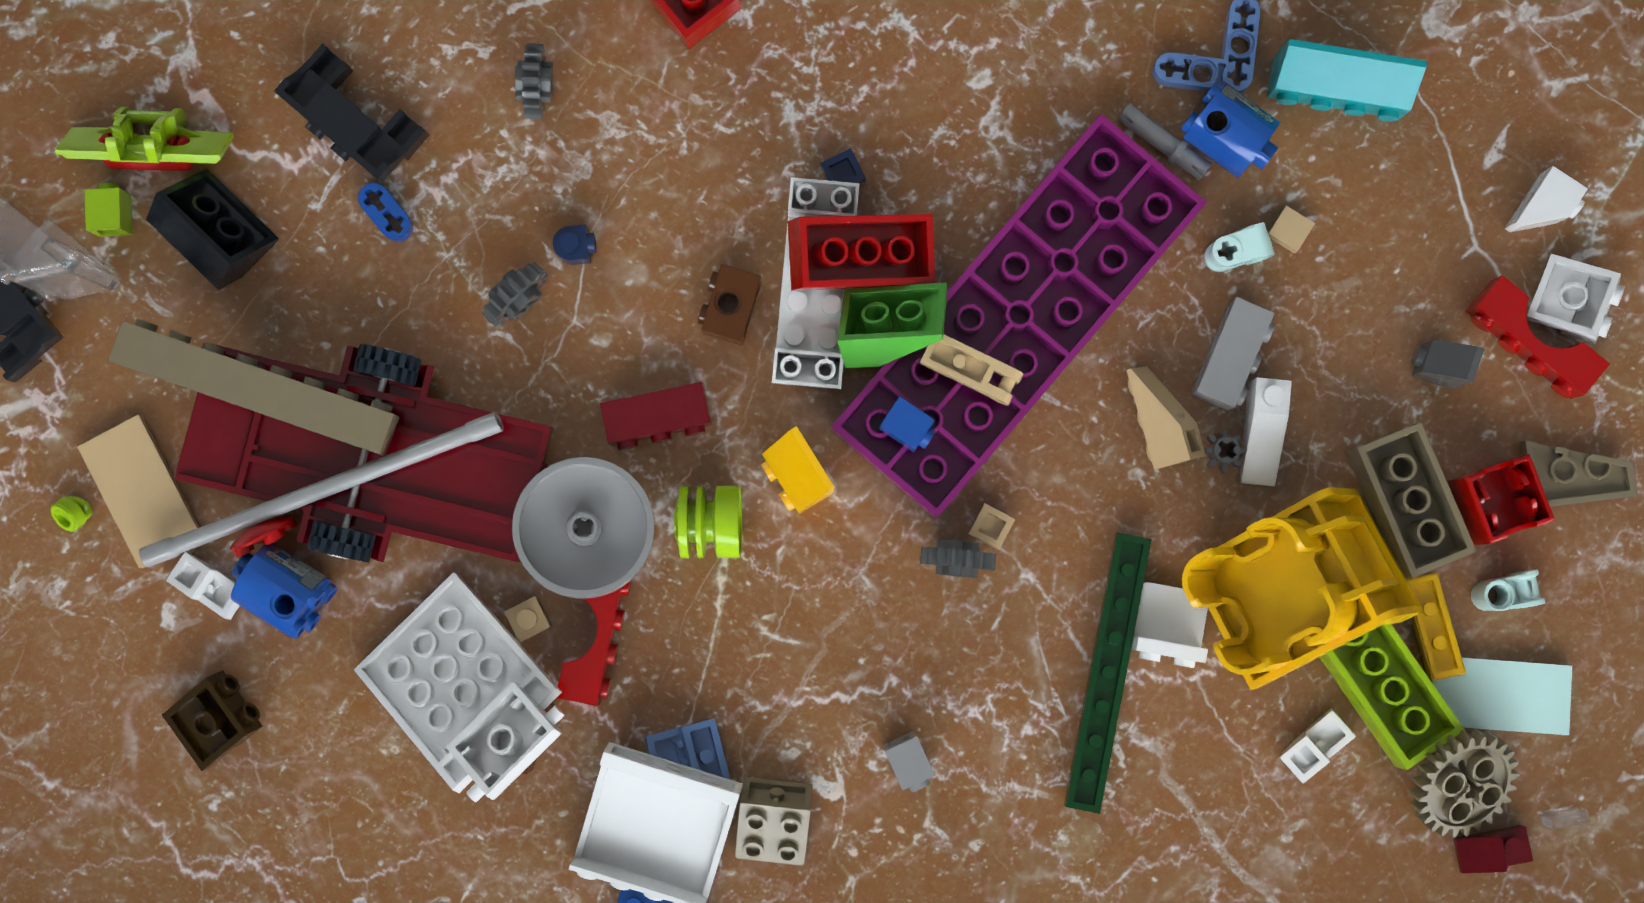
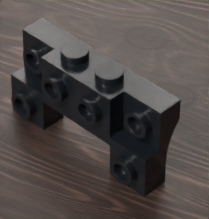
(329, 114)
(26, 328)

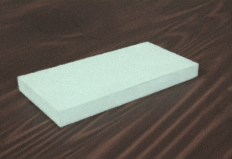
(1510, 696)

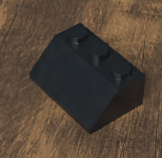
(210, 228)

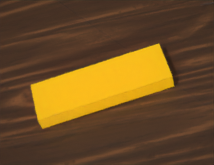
(1435, 630)

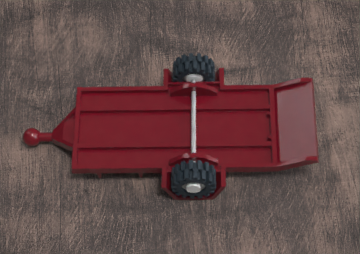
(447, 499)

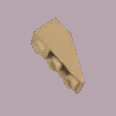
(1167, 426)

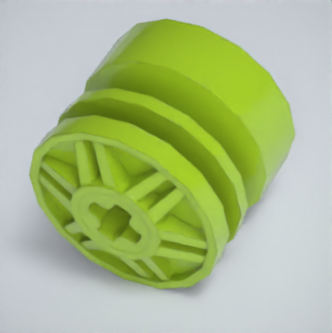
(709, 521)

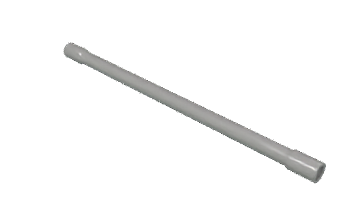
(173, 546)

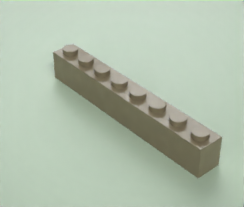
(254, 388)

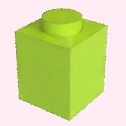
(108, 210)

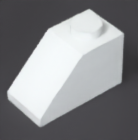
(1548, 201)

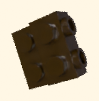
(213, 719)

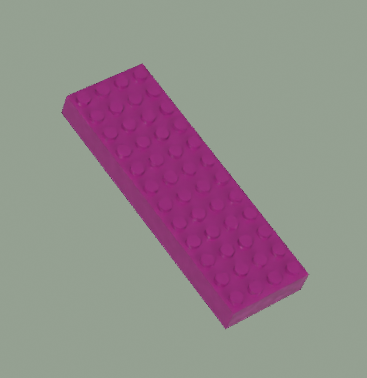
(1028, 304)

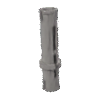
(1165, 142)

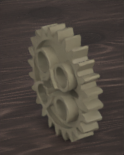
(1464, 783)

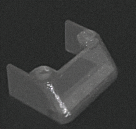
(49, 259)

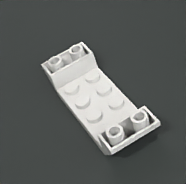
(810, 319)

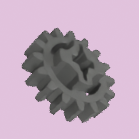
(534, 81)
(515, 294)
(958, 558)

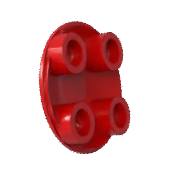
(266, 532)

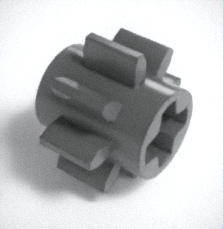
(1233, 451)

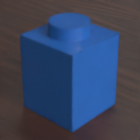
(908, 425)

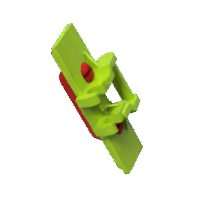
(165, 149)

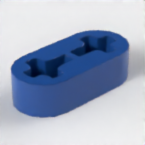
(391, 207)

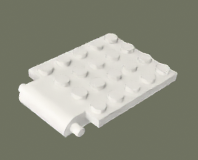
(464, 691)

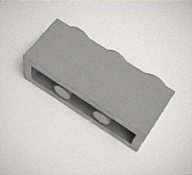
(1233, 354)

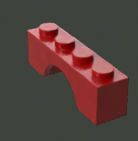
(1502, 312)
(585, 677)

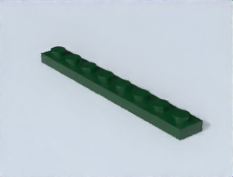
(1107, 673)

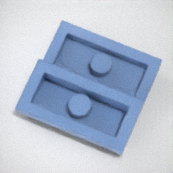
(692, 746)

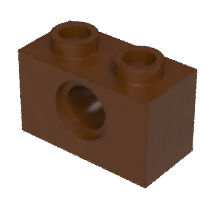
(730, 325)

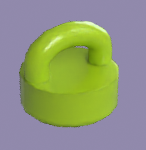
(71, 512)

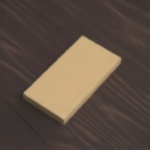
(137, 485)

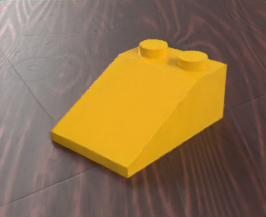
(797, 471)

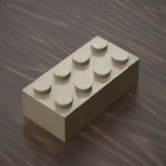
(1411, 500)

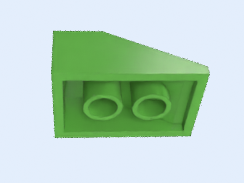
(890, 322)

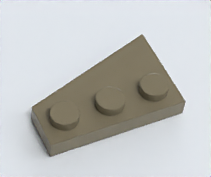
(1580, 477)

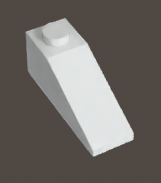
(1264, 430)

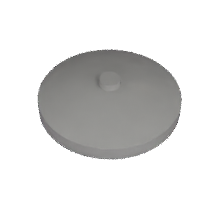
(583, 527)

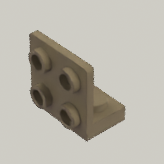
(773, 821)

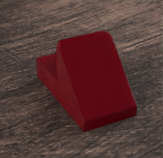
(1493, 850)

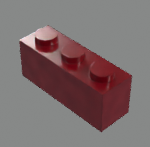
(656, 416)

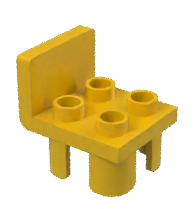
(1299, 585)

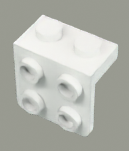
(1169, 626)

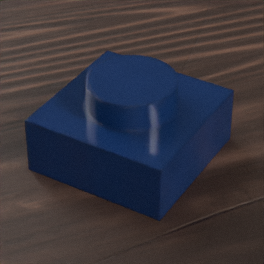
(843, 168)

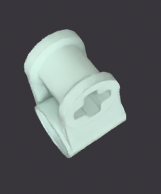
(1243, 248)
(1513, 591)

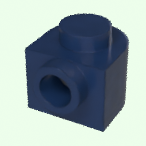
(574, 244)

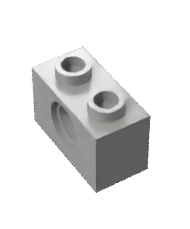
(909, 762)

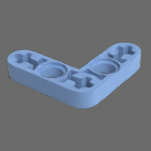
(1218, 67)

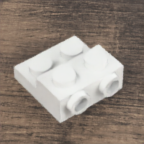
(1576, 298)

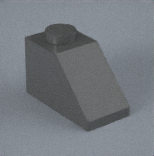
(1446, 363)

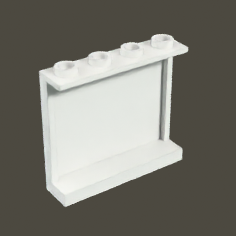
(655, 826)

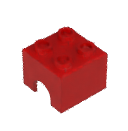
(1501, 500)

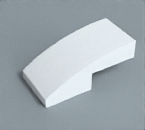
(204, 584)
(1316, 745)

